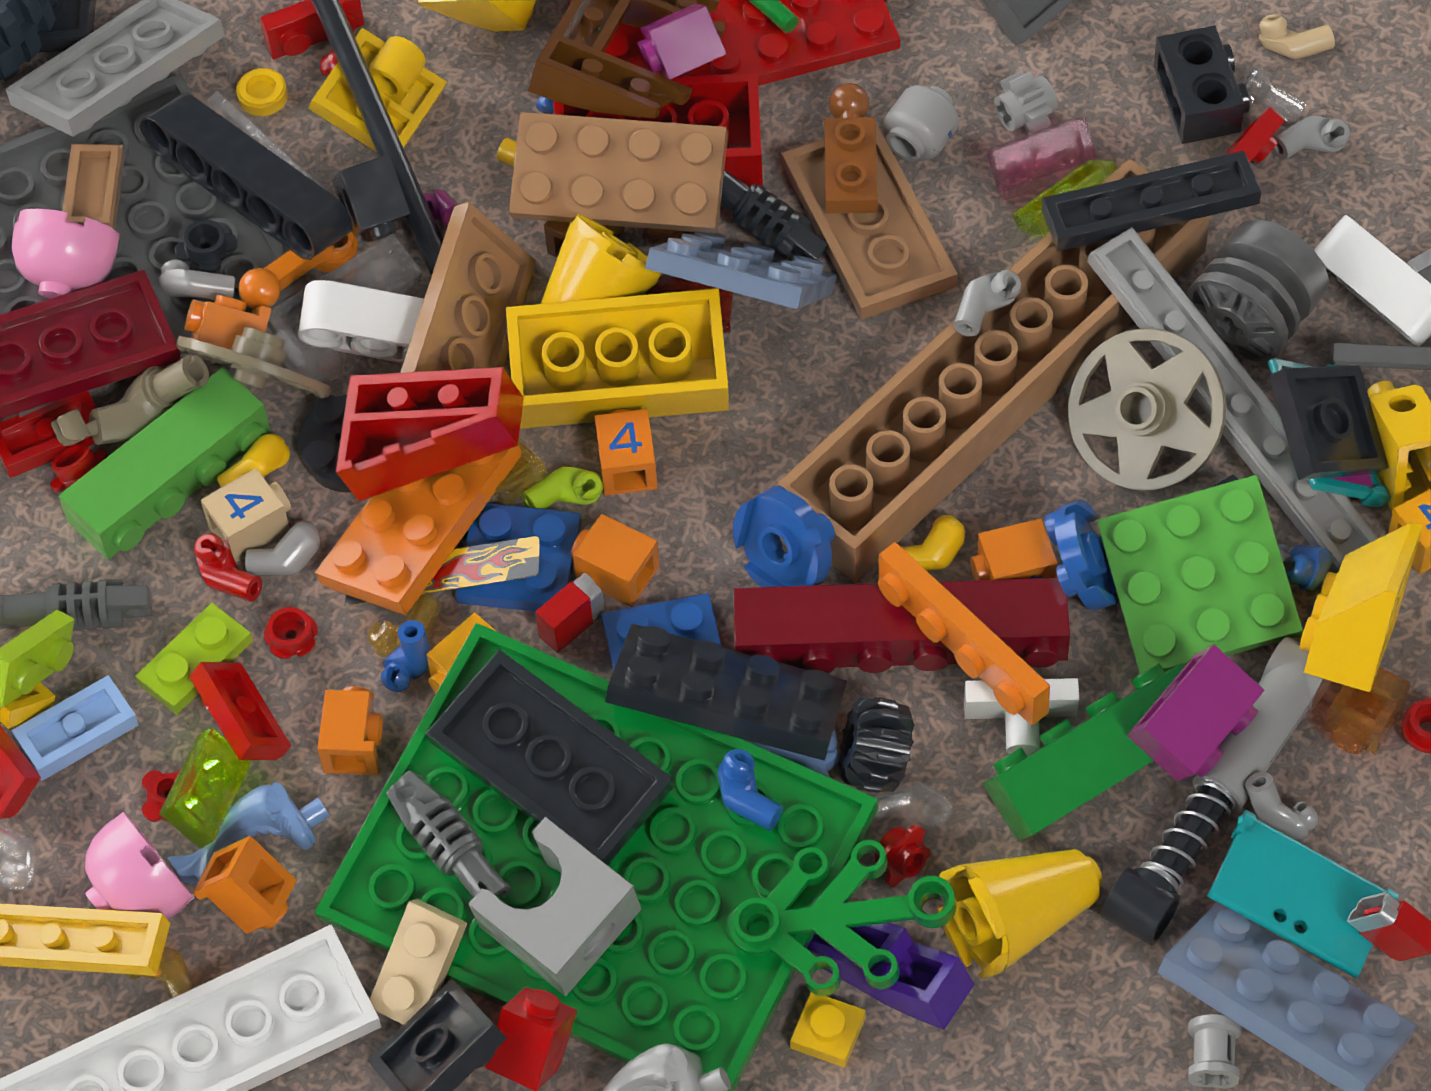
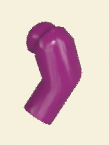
(441, 206)

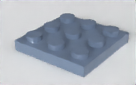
(742, 270)

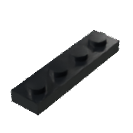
(1151, 200)

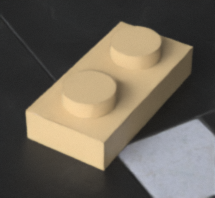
(416, 961)

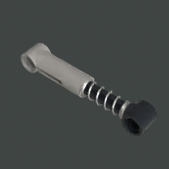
(1147, 896)

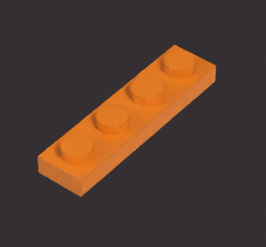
(974, 645)

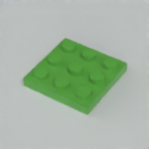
(1200, 575)

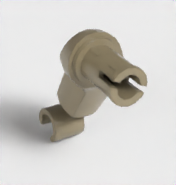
(144, 401)

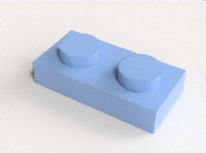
(75, 727)

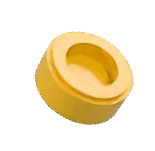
(261, 92)

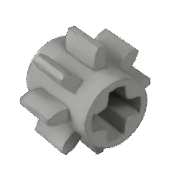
(1025, 102)

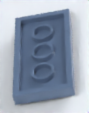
(1287, 999)

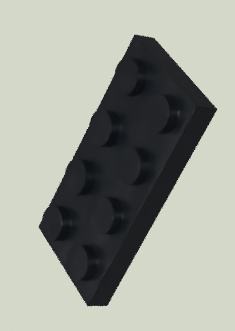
(726, 691)
(550, 757)

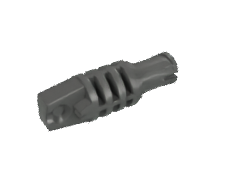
(90, 603)
(444, 834)

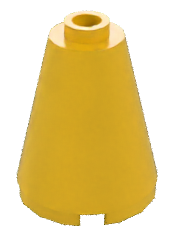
(597, 266)
(1016, 904)

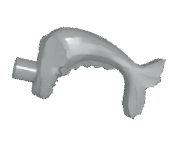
(667, 1069)

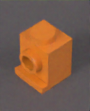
(223, 320)
(350, 732)
(247, 885)

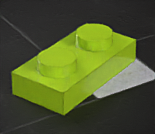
(208, 638)
(35, 655)

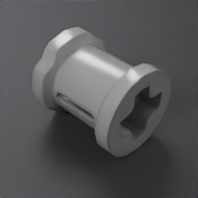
(1214, 1051)

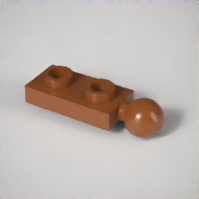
(850, 153)

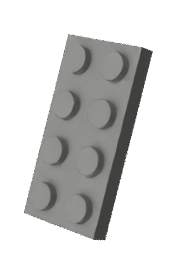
(114, 64)

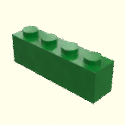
(1076, 760)

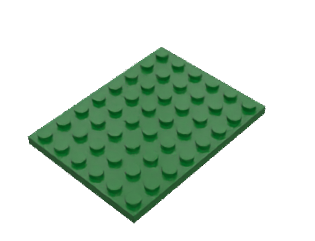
(690, 863)

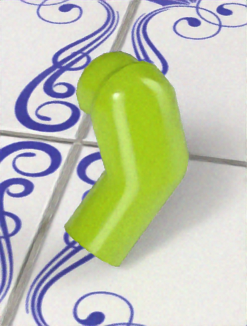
(566, 486)

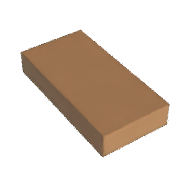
(94, 183)

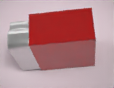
(569, 612)
(1392, 926)

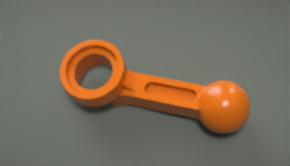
(264, 285)

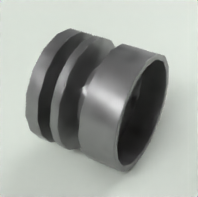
(1259, 288)

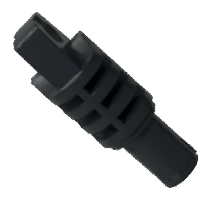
(770, 219)

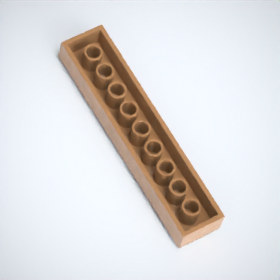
(969, 395)

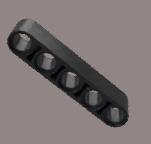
(246, 176)

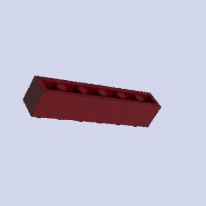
(860, 628)

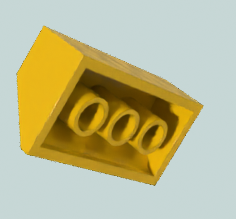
(618, 355)

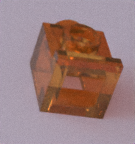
(1364, 718)

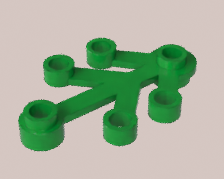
(833, 916)

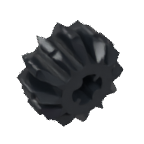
(876, 744)

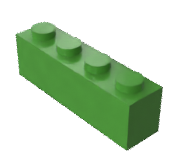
(164, 464)

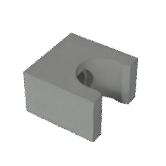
(574, 925)

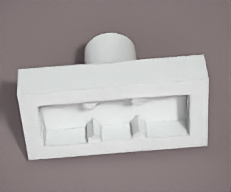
(982, 704)

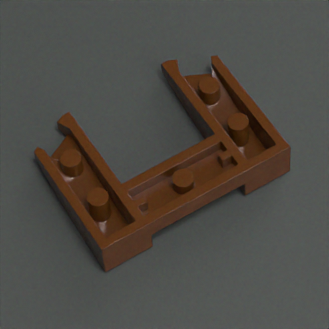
(582, 75)

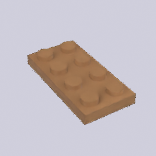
(619, 172)
(881, 255)
(468, 296)

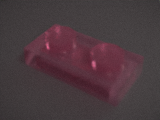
(1041, 157)

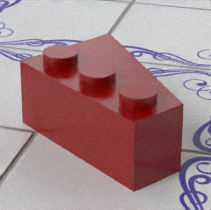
(423, 425)

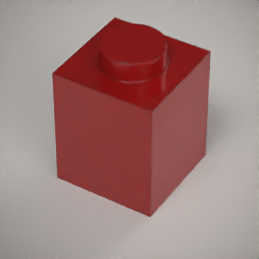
(536, 1037)

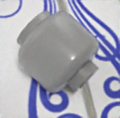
(920, 123)

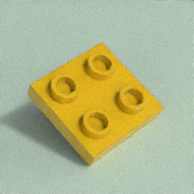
(401, 79)

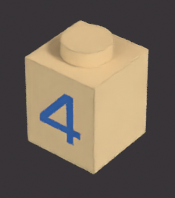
(247, 513)

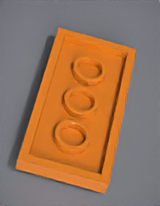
(410, 533)

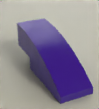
(929, 980)

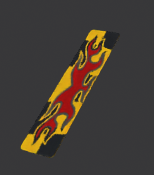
(483, 565)

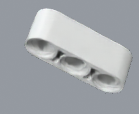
(1378, 279)
(358, 320)

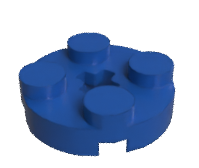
(802, 529)
(1083, 555)

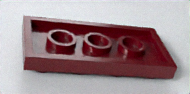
(82, 342)

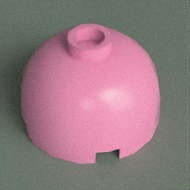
(62, 253)
(131, 873)

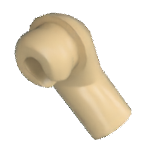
(1292, 44)

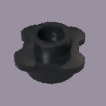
(205, 234)

